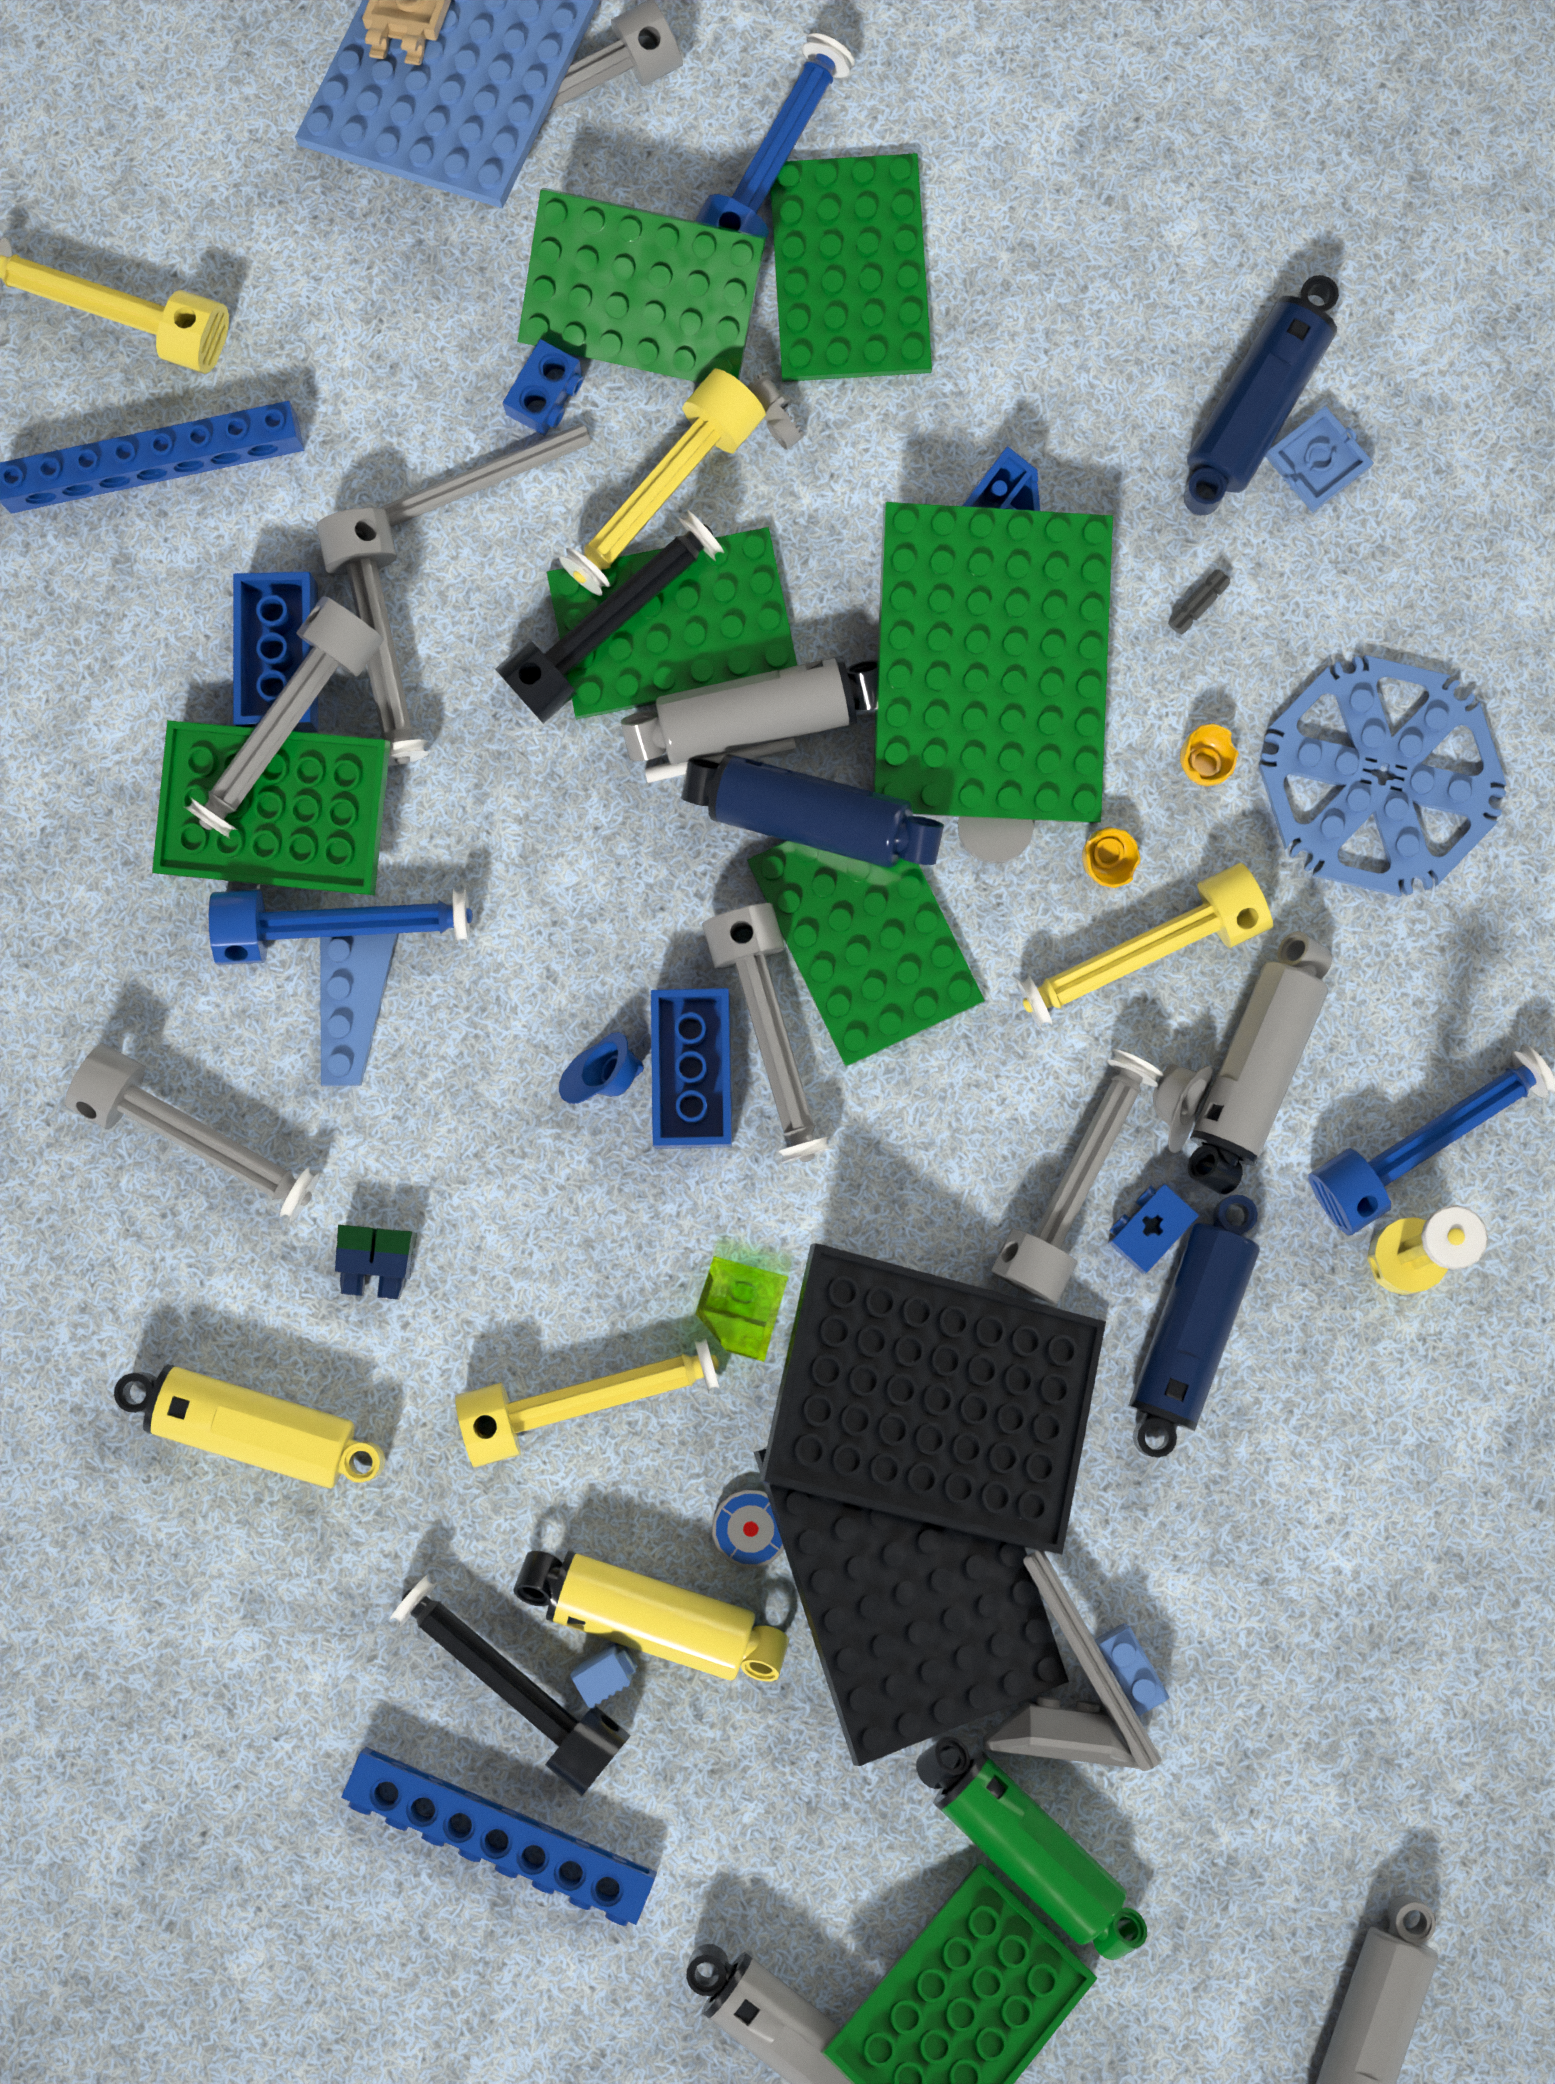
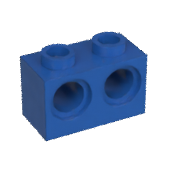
(534, 386)

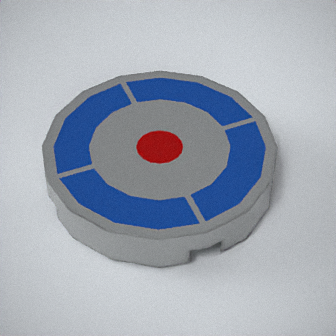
(747, 1529)

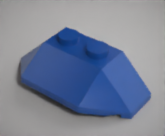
(1007, 485)

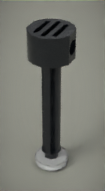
(530, 663)
(583, 1745)

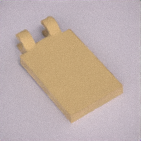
(404, 20)

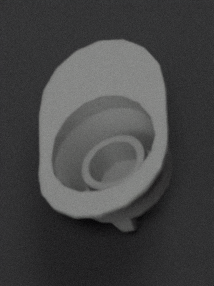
(1178, 1100)

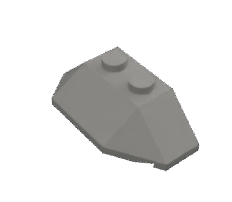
(1061, 1733)

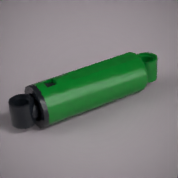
(1031, 1848)

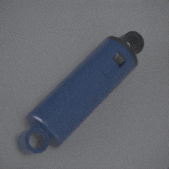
(1261, 394)
(812, 811)
(1195, 1326)

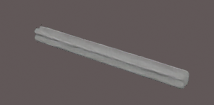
(487, 474)
(1092, 1660)

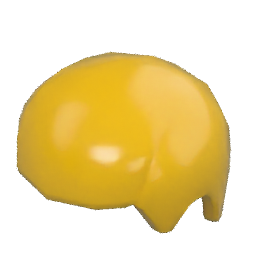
(1208, 755)
(1110, 857)

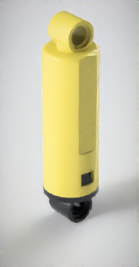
(249, 1426)
(651, 1616)

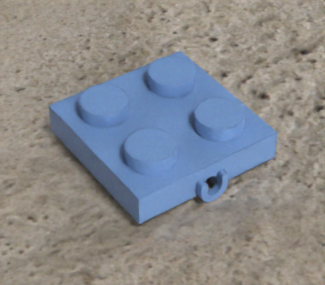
(1319, 459)

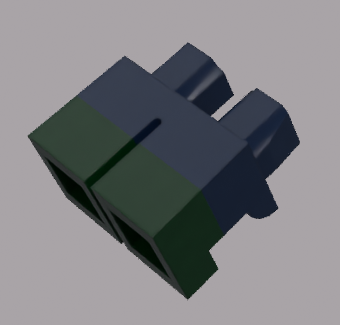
(374, 1253)

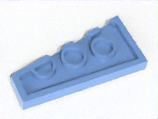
(350, 1001)

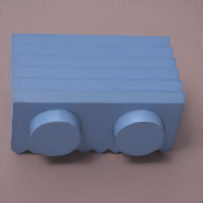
(1132, 1669)
(604, 1674)

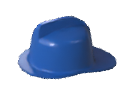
(601, 1070)

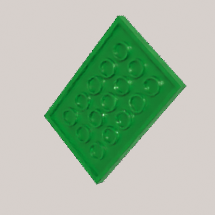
(850, 268)
(639, 287)
(700, 631)
(301, 825)
(866, 945)
(964, 1997)

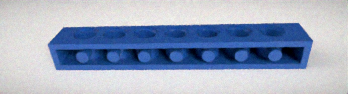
(149, 457)
(522, 1831)

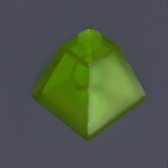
(741, 1306)

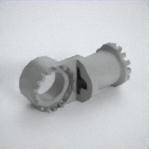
(775, 407)

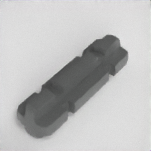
(1199, 602)

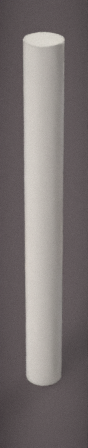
(670, 770)

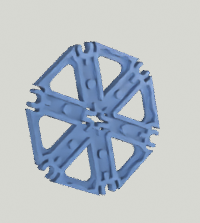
(1391, 809)

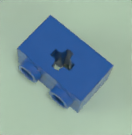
(1173, 1217)

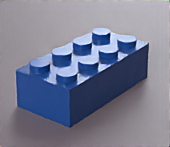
(265, 642)
(691, 1068)

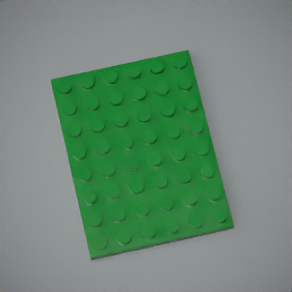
(993, 661)

